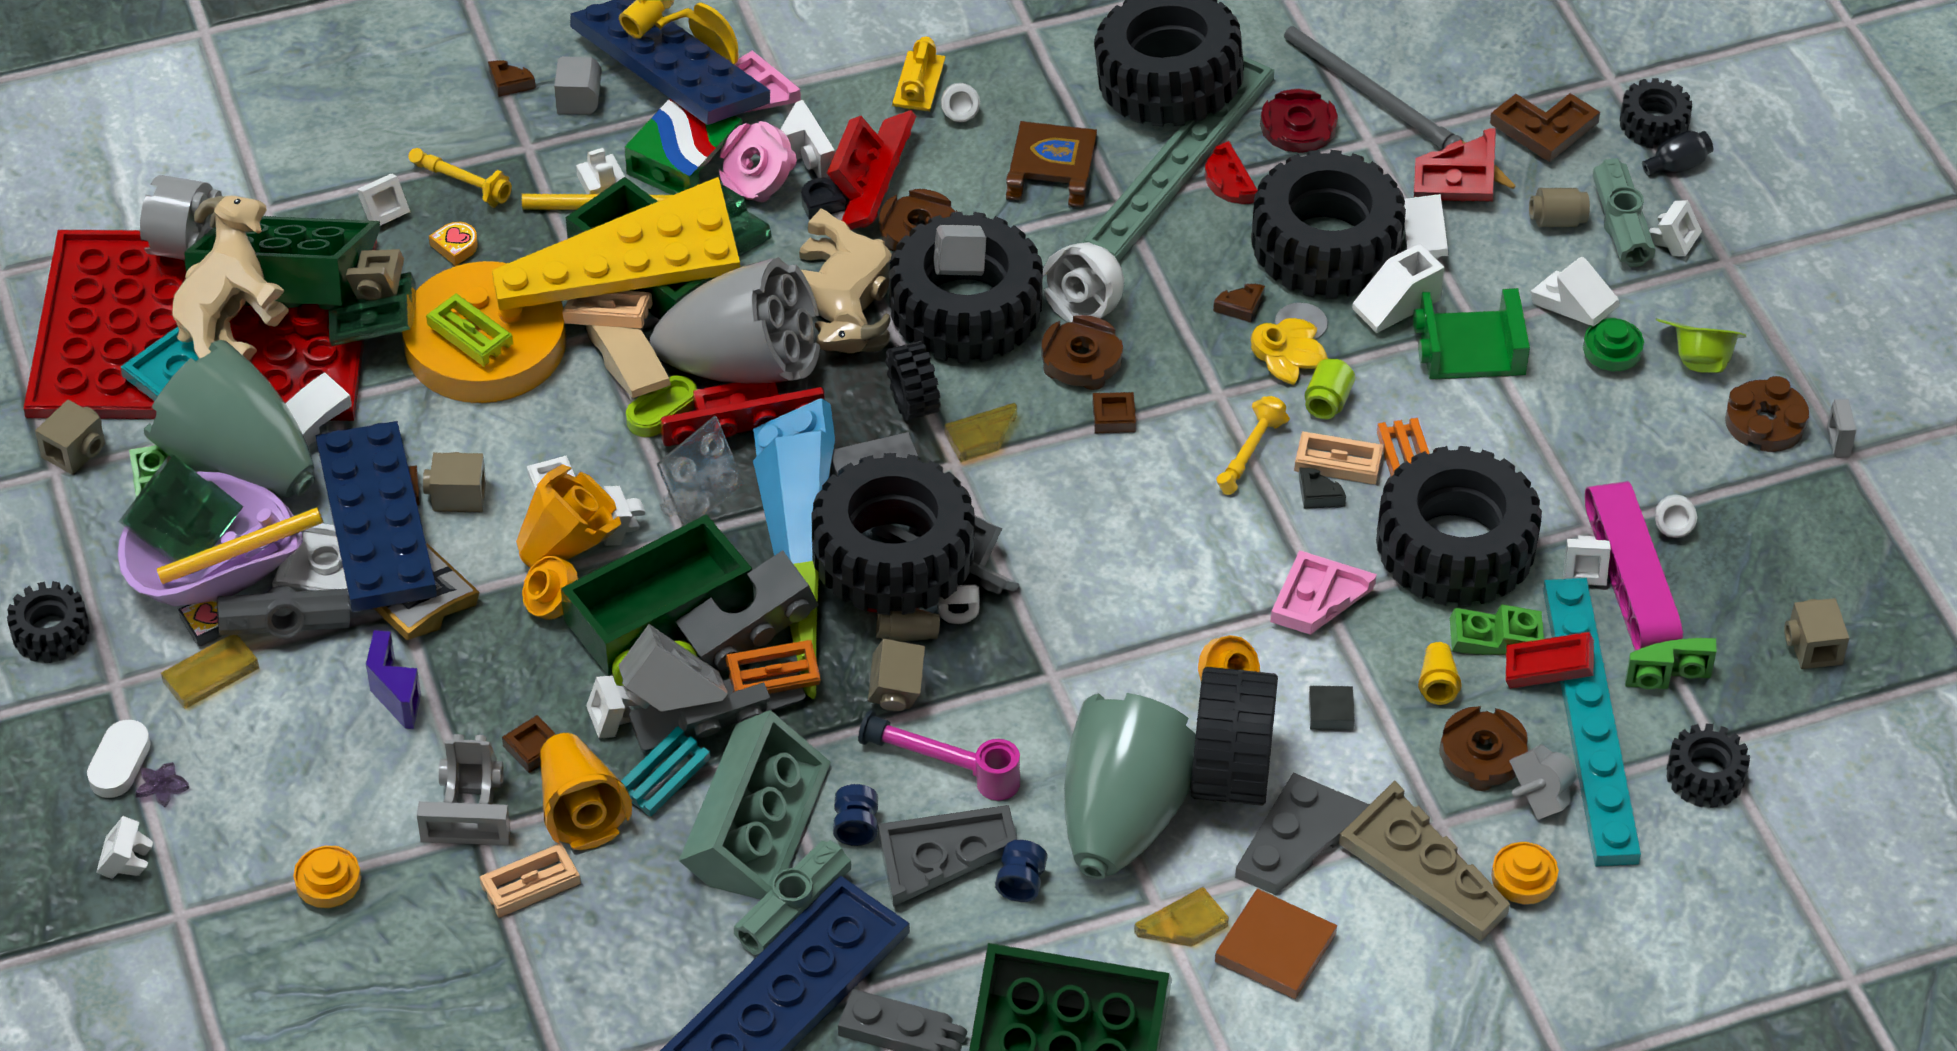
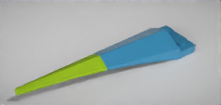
(790, 471)

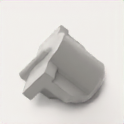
(1544, 780)

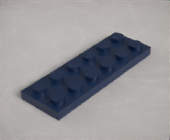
(673, 63)
(375, 516)
(798, 975)

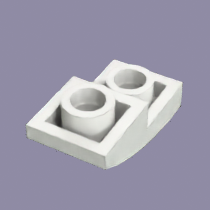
(1426, 224)
(318, 404)

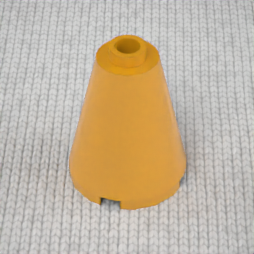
(580, 794)

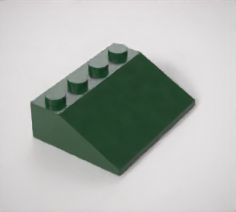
(303, 256)
(1067, 1004)

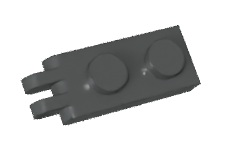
(898, 1025)

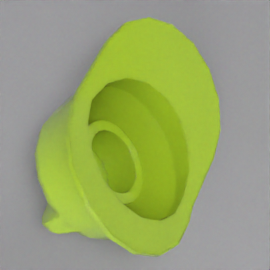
(1705, 348)

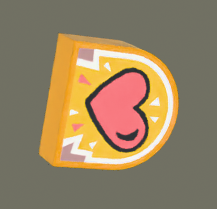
(455, 241)

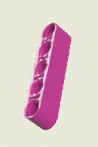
(1633, 565)

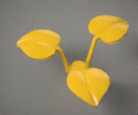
(704, 23)

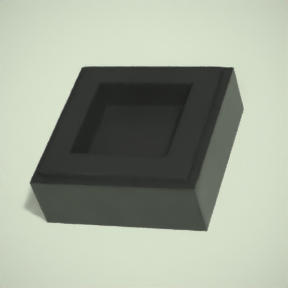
(1331, 707)

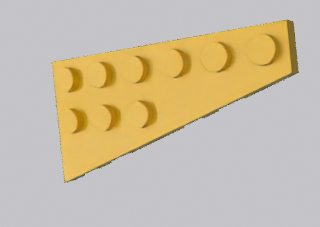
(654, 246)

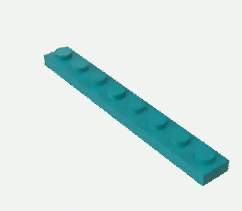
(1594, 732)

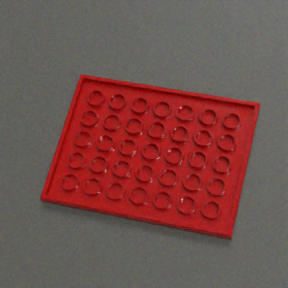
(116, 300)

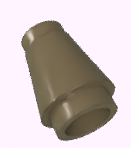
(908, 627)

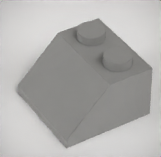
(668, 675)

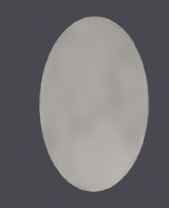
(1306, 312)

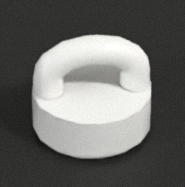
(960, 102)
(1675, 516)
(963, 595)

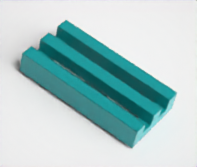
(660, 752)

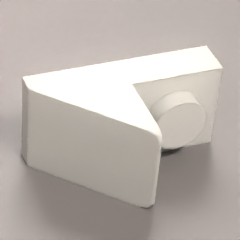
(808, 140)
(1576, 293)

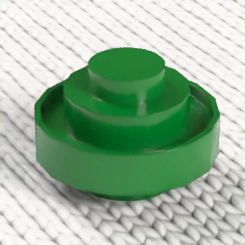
(1613, 344)

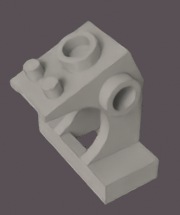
(468, 769)

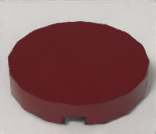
(1298, 121)

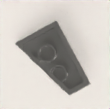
(1295, 832)
(941, 848)

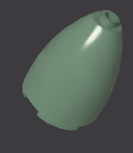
(231, 422)
(1124, 779)

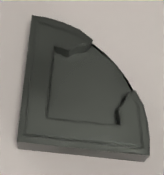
(1319, 491)

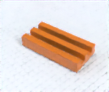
(1401, 432)
(775, 652)

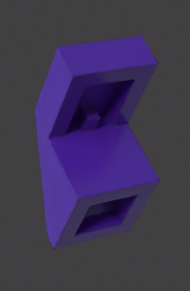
(393, 686)

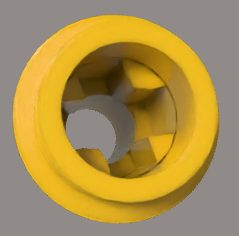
(1439, 676)

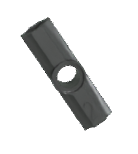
(256, 612)

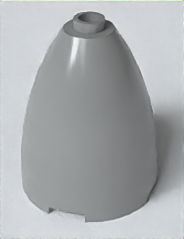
(743, 326)

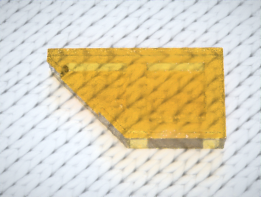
(981, 432)
(1184, 920)

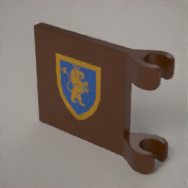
(1052, 155)

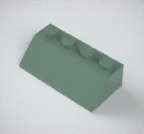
(755, 807)

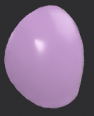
(261, 508)

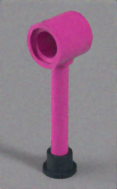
(993, 764)

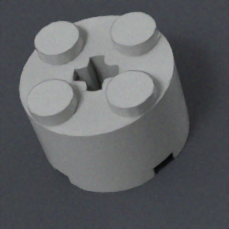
(169, 215)

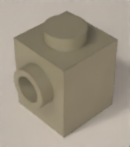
(70, 436)
(456, 482)
(1817, 633)
(896, 674)

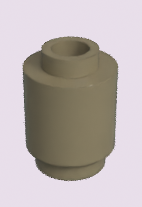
(1559, 207)

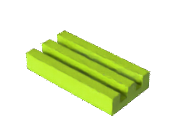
(463, 333)

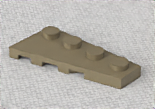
(1411, 853)

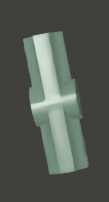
(1623, 212)
(804, 882)

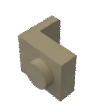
(376, 274)

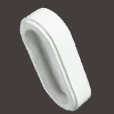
(118, 758)

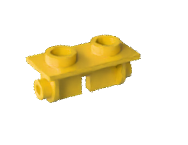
(919, 76)

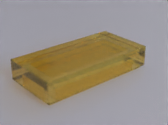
(209, 670)

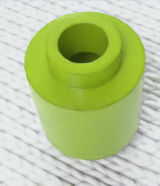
(1329, 388)

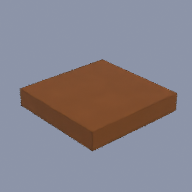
(1275, 943)

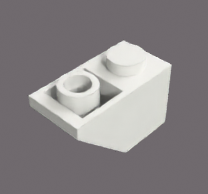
(1399, 288)

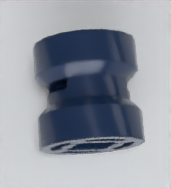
(855, 815)
(1023, 863)

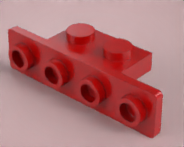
(866, 164)
(737, 407)

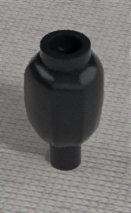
(1680, 153)

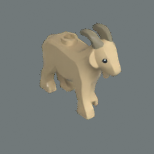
(226, 278)
(846, 284)

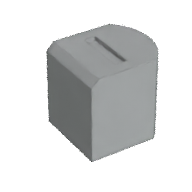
(577, 85)
(959, 250)

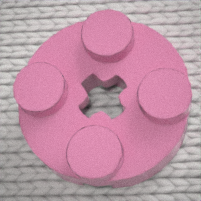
(774, 165)

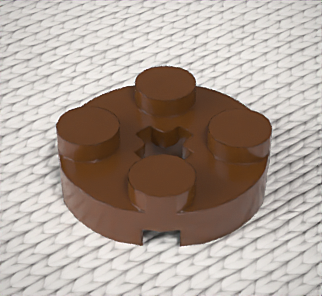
(898, 215)
(1082, 369)
(1770, 396)
(1476, 766)

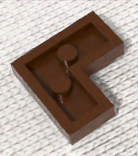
(1542, 131)

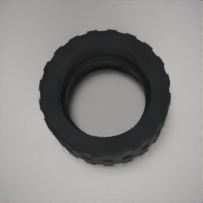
(1234, 736)

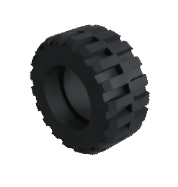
(1171, 89)
(1331, 188)
(967, 324)
(1450, 565)
(885, 573)

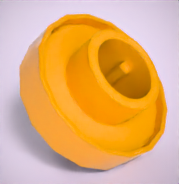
(544, 584)
(1229, 653)
(1524, 873)
(327, 876)

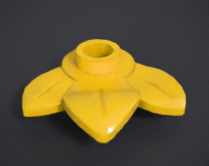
(1287, 347)

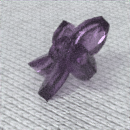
(162, 783)

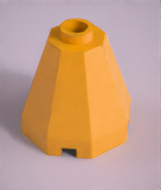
(565, 517)

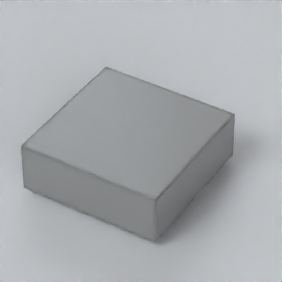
(1841, 428)

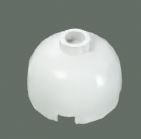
(1083, 281)

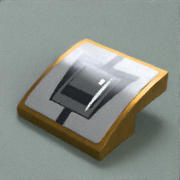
(426, 615)

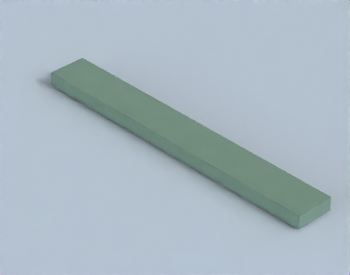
(1174, 167)

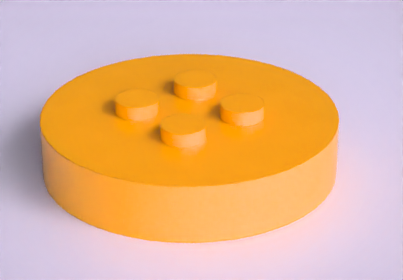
(449, 371)

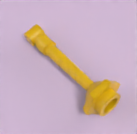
(495, 188)
(1270, 413)

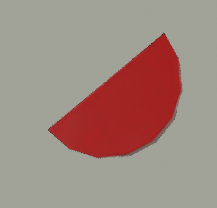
(1228, 176)

